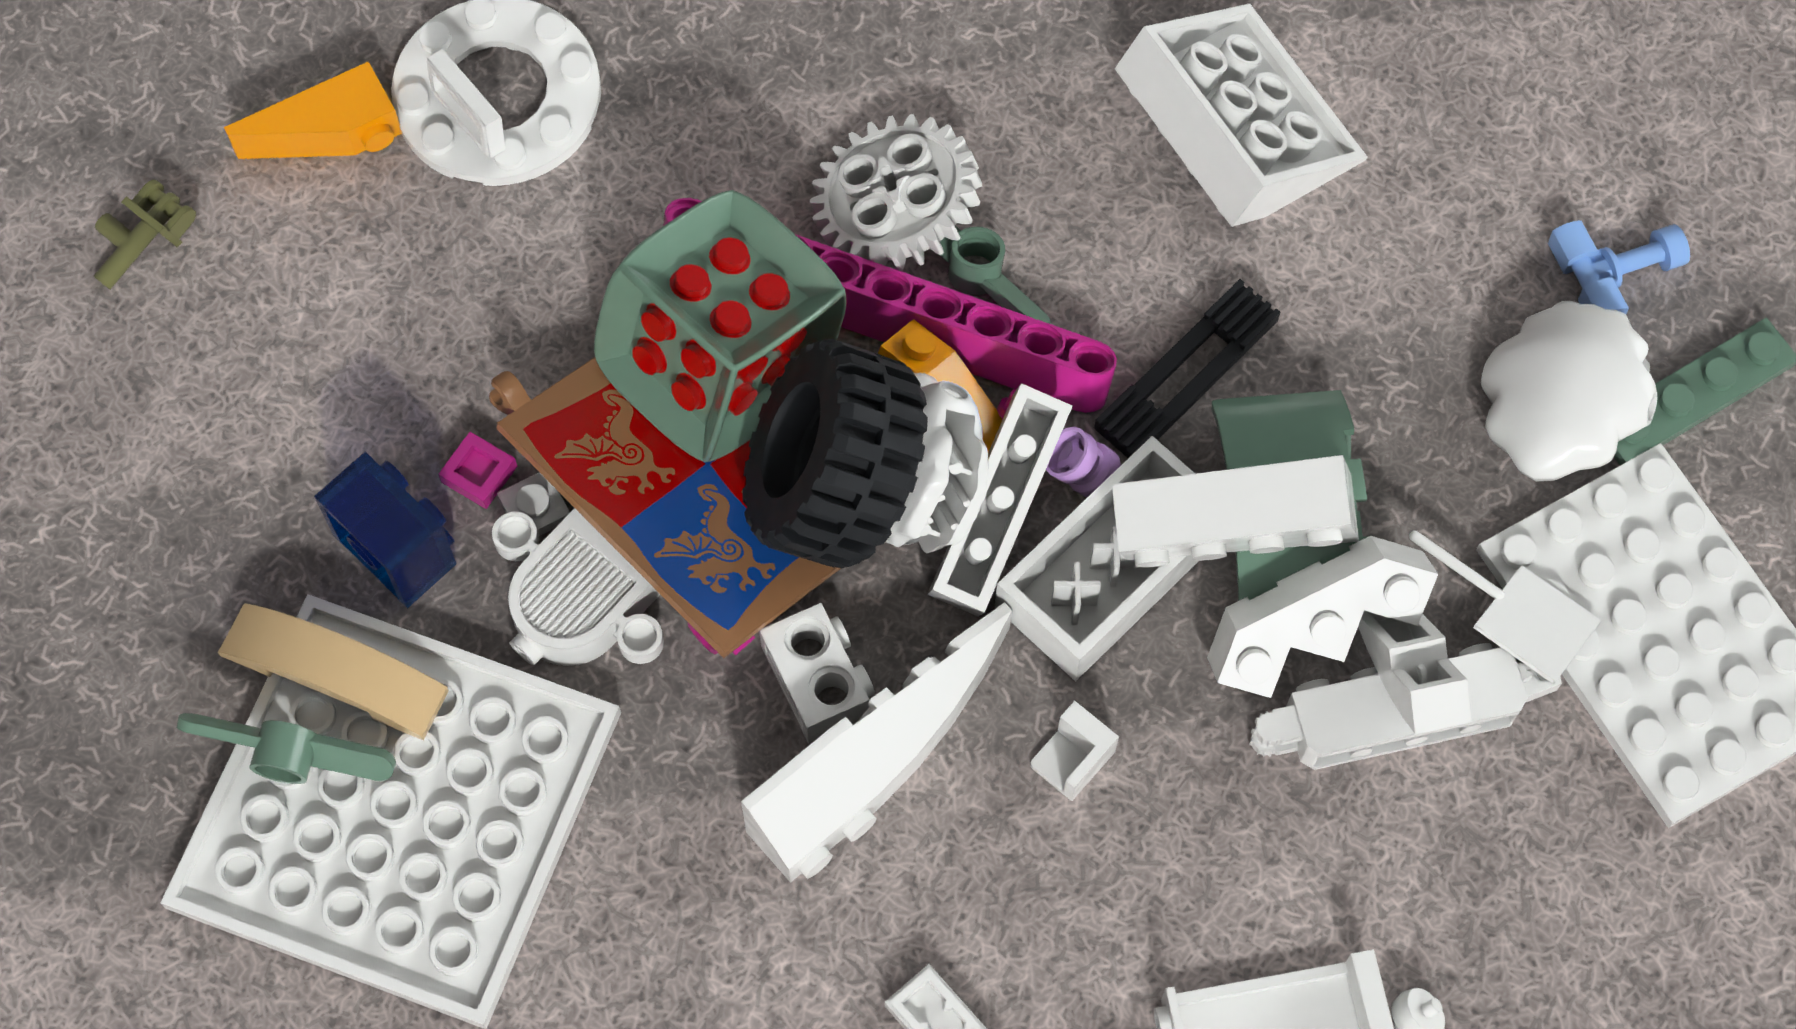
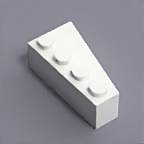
(1236, 511)

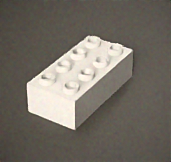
(1075, 586)

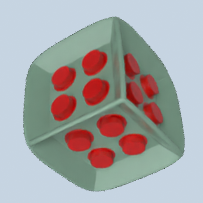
(710, 320)

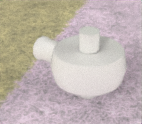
(1417, 1010)

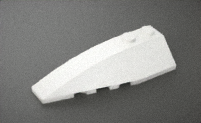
(857, 767)

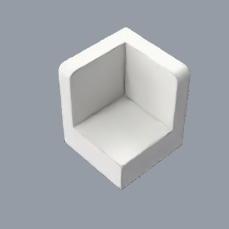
(1075, 751)

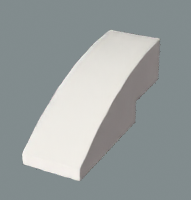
(1417, 672)

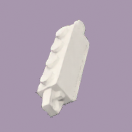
(1360, 721)

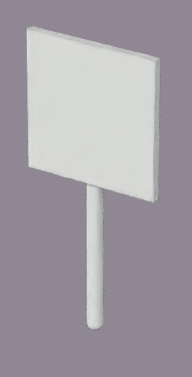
(1526, 616)

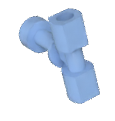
(1602, 270)

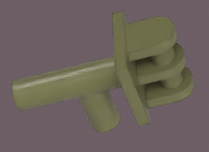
(133, 243)

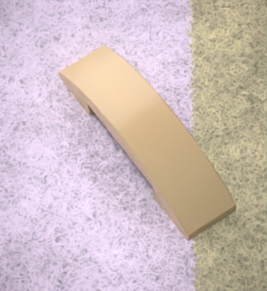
(335, 667)

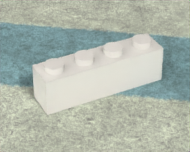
(1014, 473)

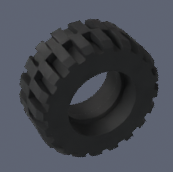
(834, 454)

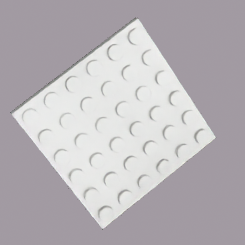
(413, 875)

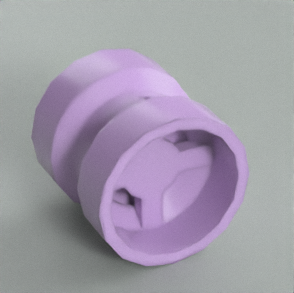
(1082, 461)

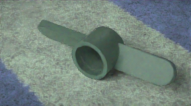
(985, 278)
(289, 750)

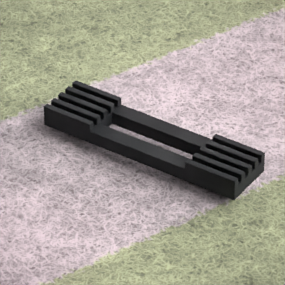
(1237, 319)

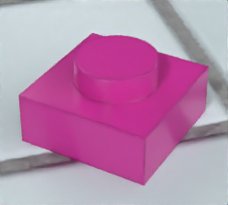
(477, 470)

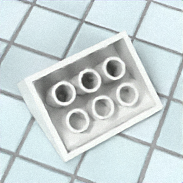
(1237, 111)

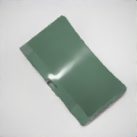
(1281, 431)

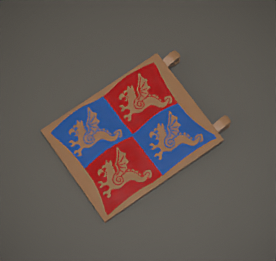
(657, 504)

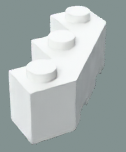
(1319, 611)

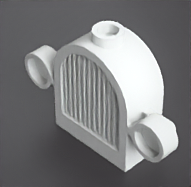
(574, 594)

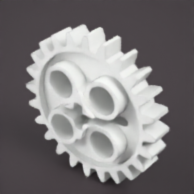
(896, 192)

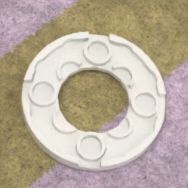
(540, 141)

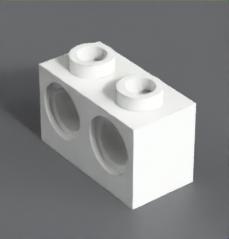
(807, 676)

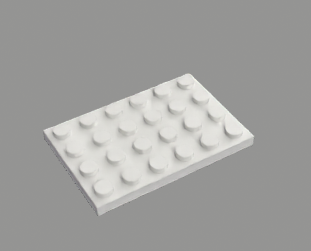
(1690, 647)

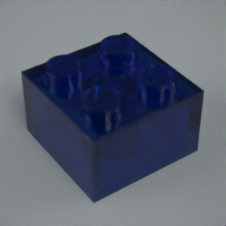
(387, 527)

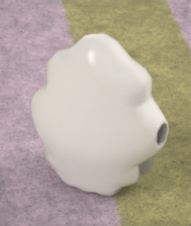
(1568, 390)
(951, 474)

